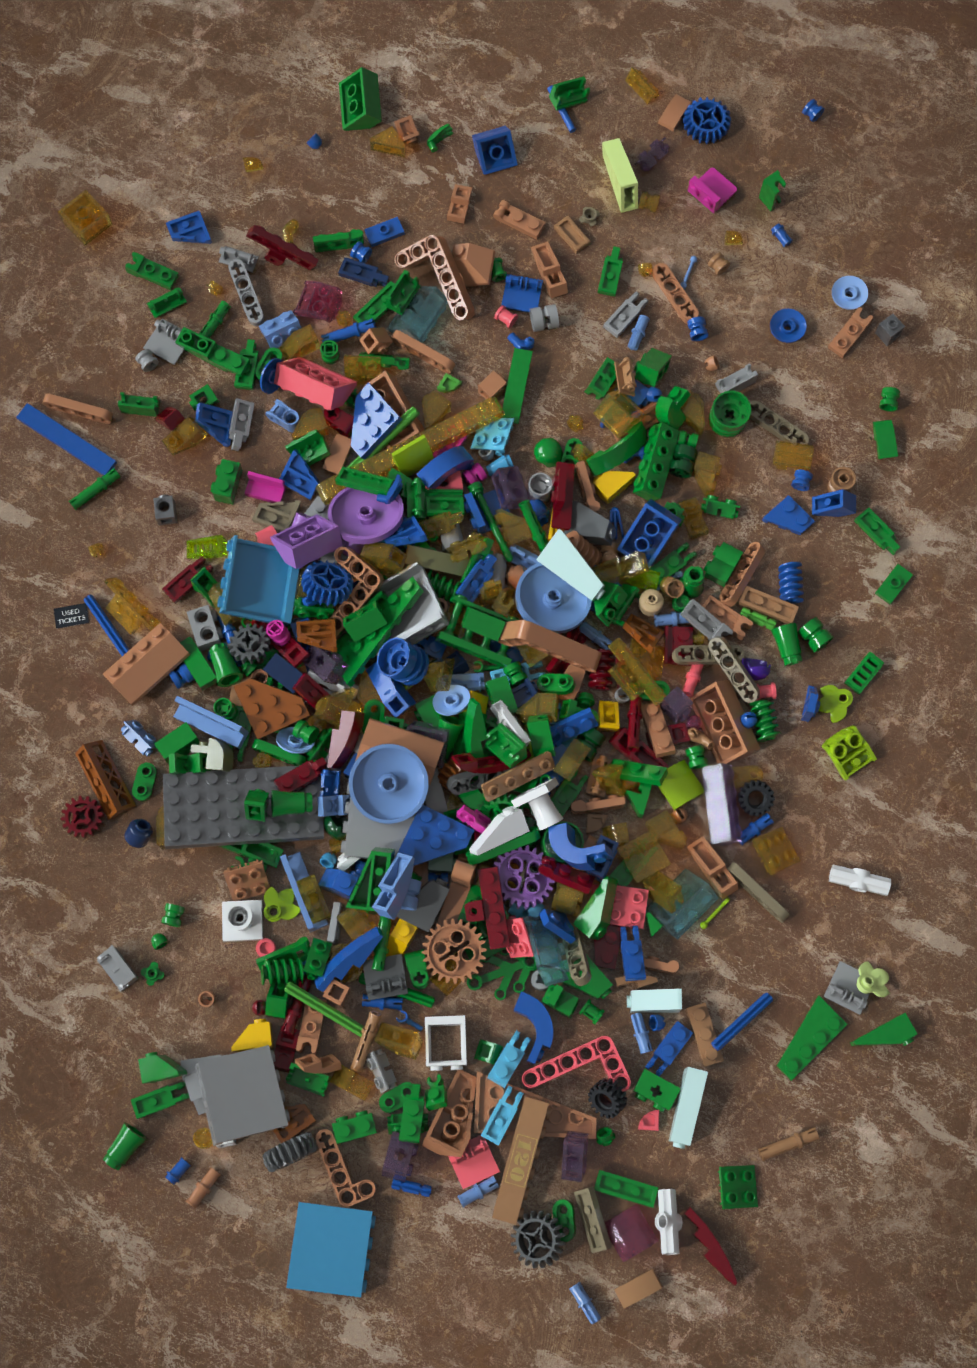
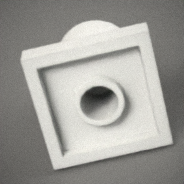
(541, 804)
(249, 928)

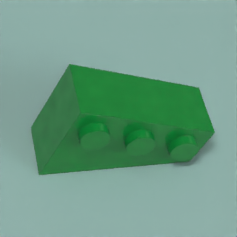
(367, 889)

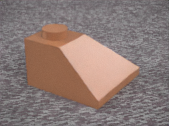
(474, 263)

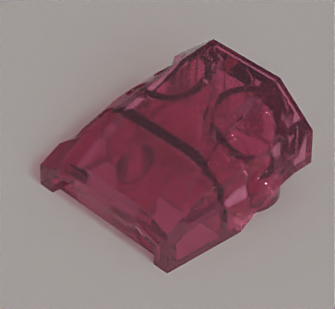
(319, 301)
(630, 1233)

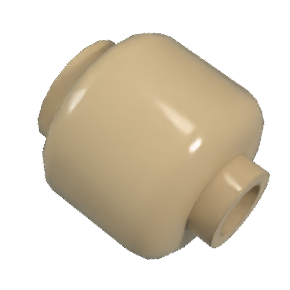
(651, 602)

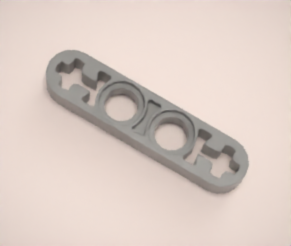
(246, 292)

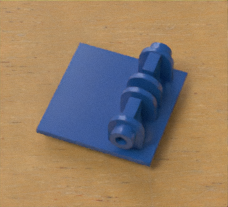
(521, 293)

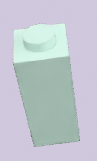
(655, 1001)

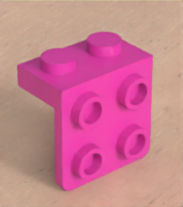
(711, 189)

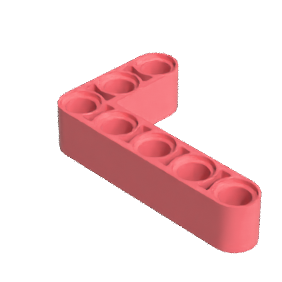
(578, 1062)

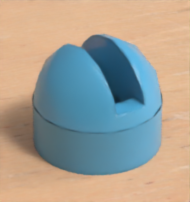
(328, 860)

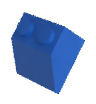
(495, 149)

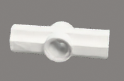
(860, 880)
(668, 1222)

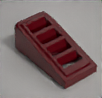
(169, 418)

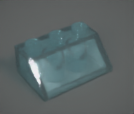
(420, 314)
(697, 900)
(547, 952)

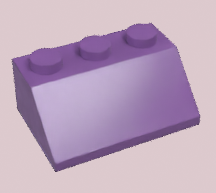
(307, 541)

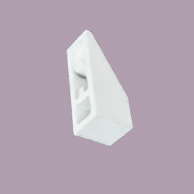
(502, 829)

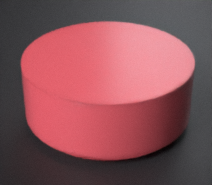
(265, 947)

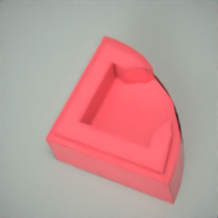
(650, 1121)

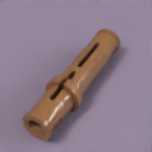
(368, 1034)
(788, 1144)

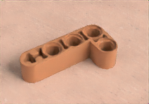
(333, 1169)

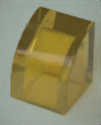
(617, 832)

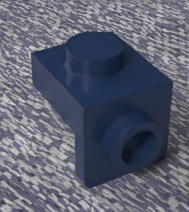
(524, 692)

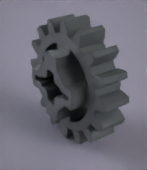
(257, 646)

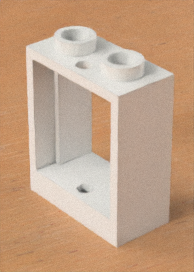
(445, 1021)

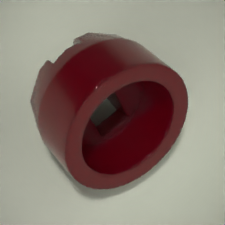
(255, 1007)

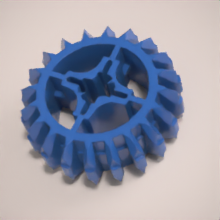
(704, 113)
(327, 583)

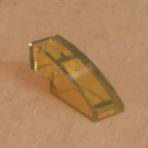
(622, 568)

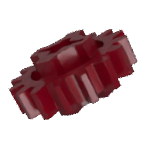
(77, 823)

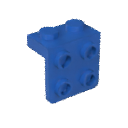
(478, 519)

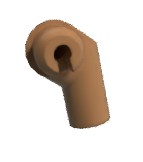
(701, 738)

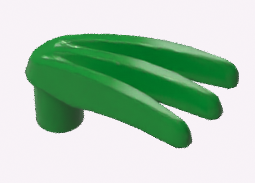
(440, 134)

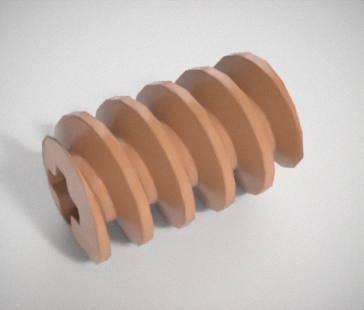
(586, 549)

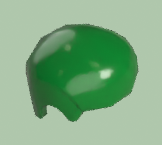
(548, 452)

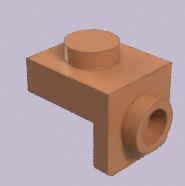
(406, 129)

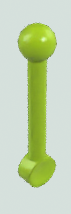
(704, 924)

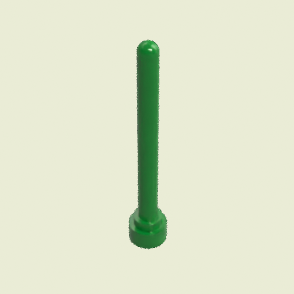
(477, 491)

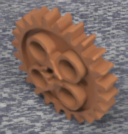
(444, 935)

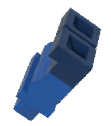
(602, 868)

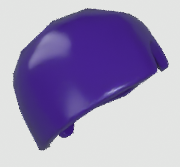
(756, 668)

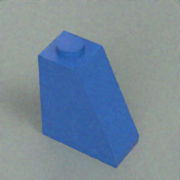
(338, 882)

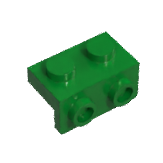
(311, 447)

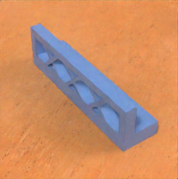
(210, 723)
(296, 870)

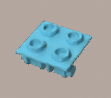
(494, 436)

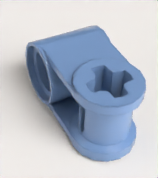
(282, 414)

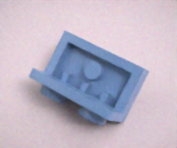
(279, 328)

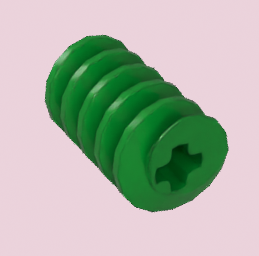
(442, 587)
(764, 720)
(282, 971)

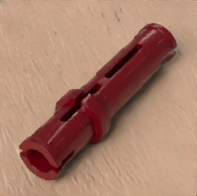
(634, 717)
(295, 1009)

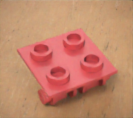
(629, 907)
(519, 938)
(475, 1164)

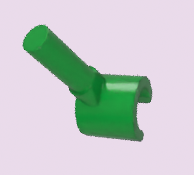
(485, 667)

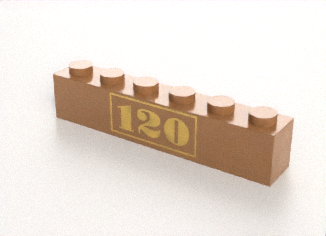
(520, 1159)

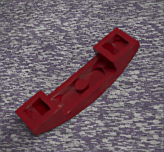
(290, 651)
(482, 765)

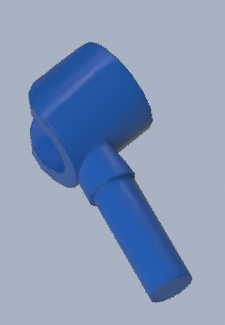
(409, 1021)

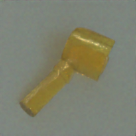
(698, 639)

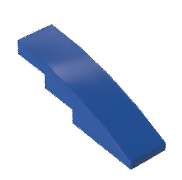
(351, 955)

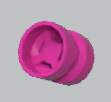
(474, 475)
(278, 632)

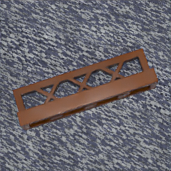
(100, 779)

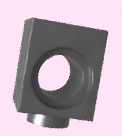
(889, 329)
(168, 516)

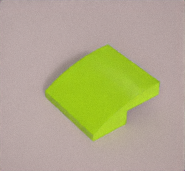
(413, 456)
(680, 785)

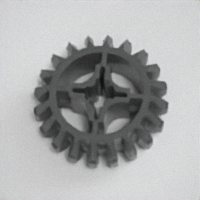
(289, 1152)
(534, 1247)

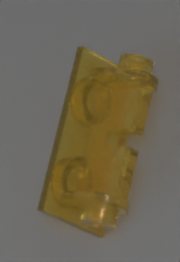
(639, 84)
(473, 543)

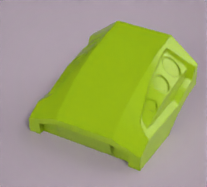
(848, 751)

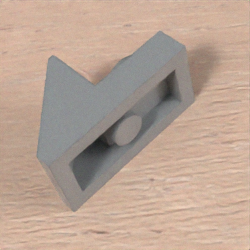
(194, 1092)

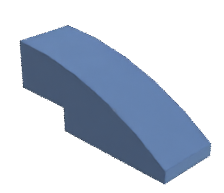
(394, 886)

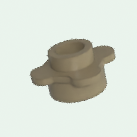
(589, 211)

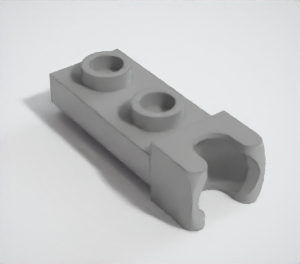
(704, 621)

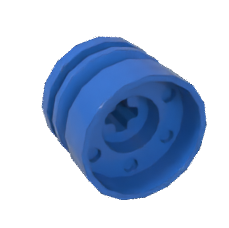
(402, 661)

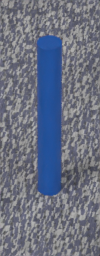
(565, 116)

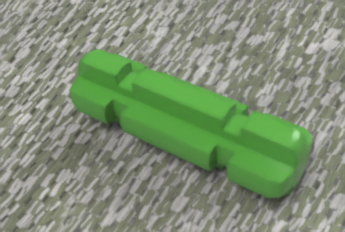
(758, 618)

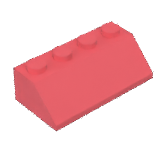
(314, 382)

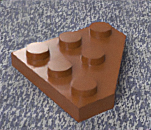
(269, 706)

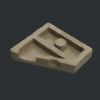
(277, 514)

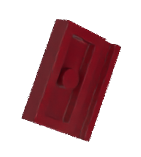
(674, 638)

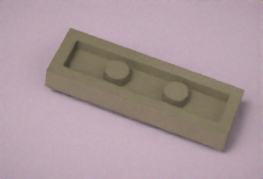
(592, 1219)

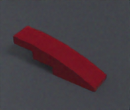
(714, 1252)

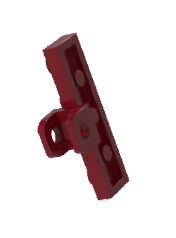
(280, 249)
(490, 908)

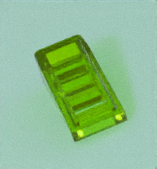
(218, 543)

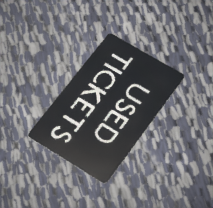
(71, 615)

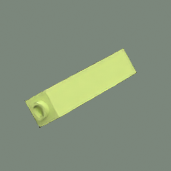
(621, 175)

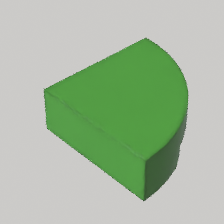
(449, 384)

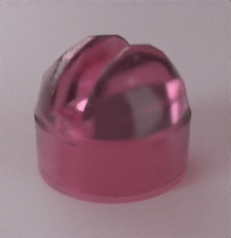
(693, 721)

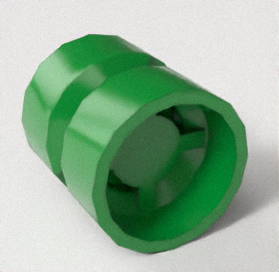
(815, 634)

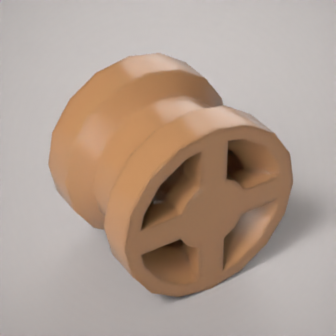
(719, 264)

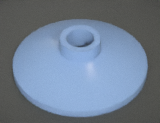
(853, 286)
(451, 701)
(290, 743)

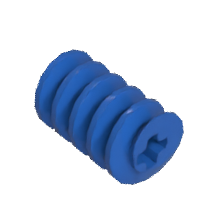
(789, 582)

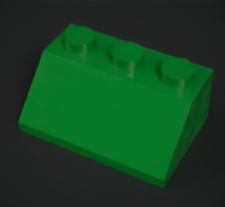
(360, 100)

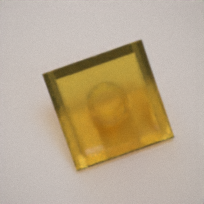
(618, 413)

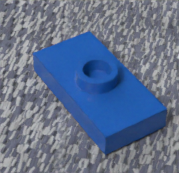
(384, 231)

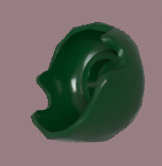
(334, 827)

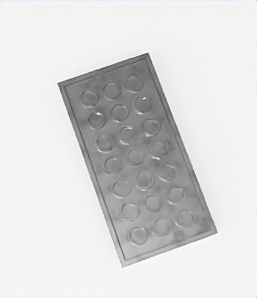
(211, 811)

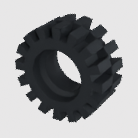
(767, 801)
(602, 1105)

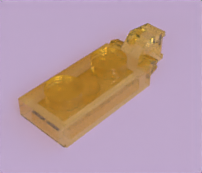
(440, 523)

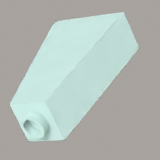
(567, 563)
(687, 1107)

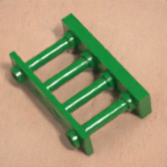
(465, 643)

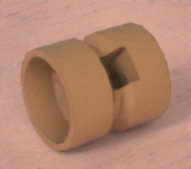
(841, 479)

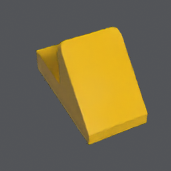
(608, 716)

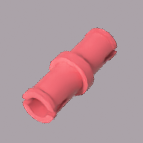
(692, 678)

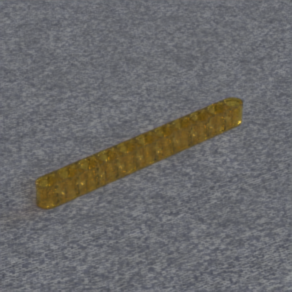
(437, 437)

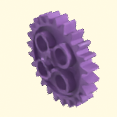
(537, 880)

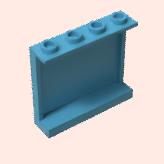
(257, 583)
(330, 1249)

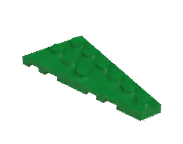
(358, 653)

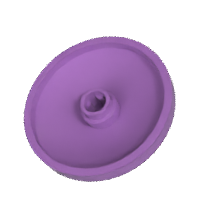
(363, 517)

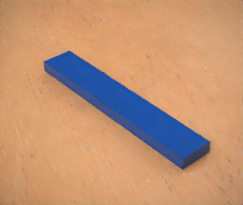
(66, 439)

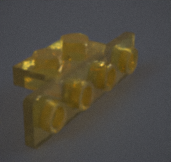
(127, 608)
(632, 675)

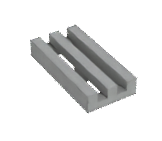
(335, 926)

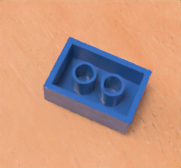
(650, 532)

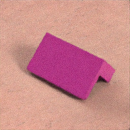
(265, 488)

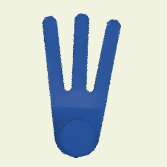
(393, 491)
(616, 517)

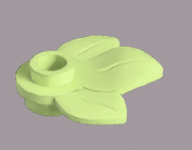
(872, 980)

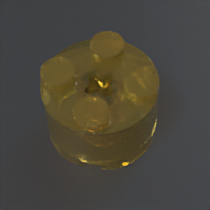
(567, 900)

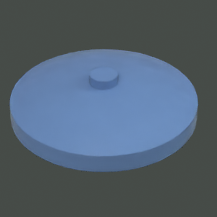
(550, 600)
(388, 783)

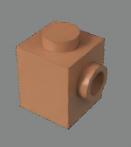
(376, 341)
(336, 993)

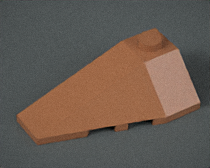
(452, 1123)

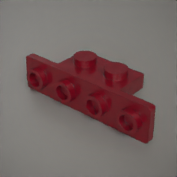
(562, 495)

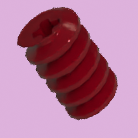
(598, 679)

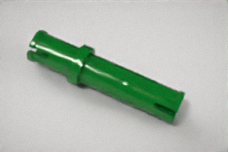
(215, 319)
(91, 491)
(538, 533)
(381, 949)

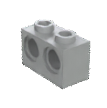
(200, 629)

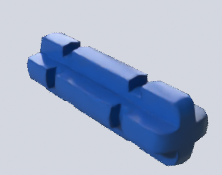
(412, 1187)

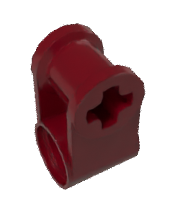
(341, 423)

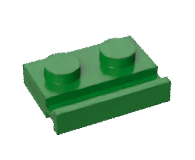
(443, 501)

